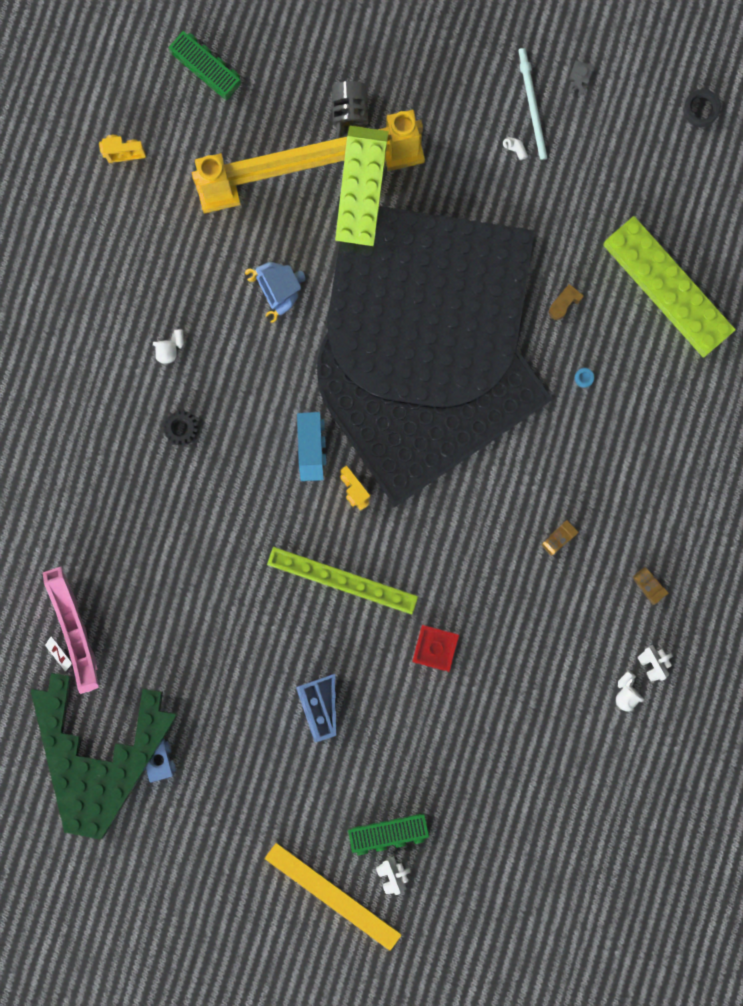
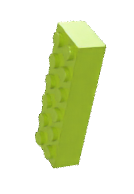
(361, 185)

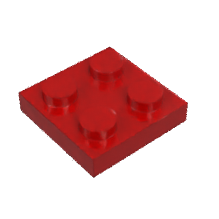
(435, 648)

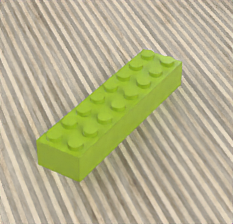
(668, 286)

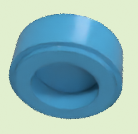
(584, 377)

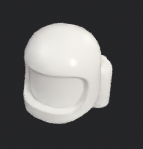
(166, 350)
(628, 696)

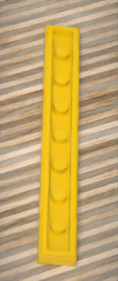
(333, 896)

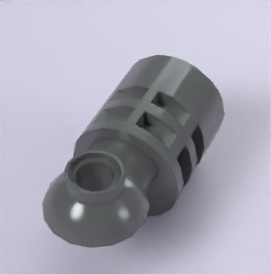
(349, 106)

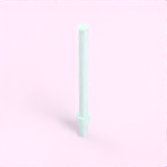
(525, 68)

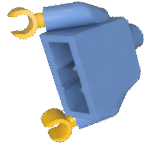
(278, 285)

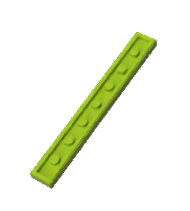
(342, 580)

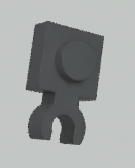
(580, 75)

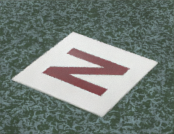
(58, 654)

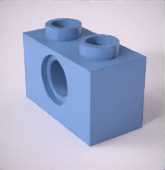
(158, 772)

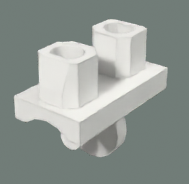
(659, 670)
(396, 875)

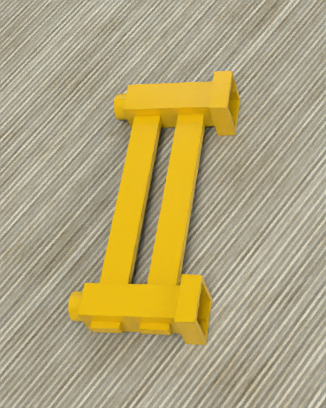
(218, 181)

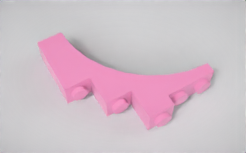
(73, 629)

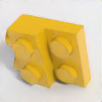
(116, 150)
(356, 493)

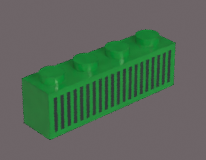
(204, 65)
(388, 833)

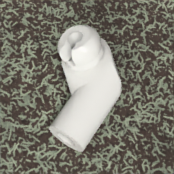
(517, 146)

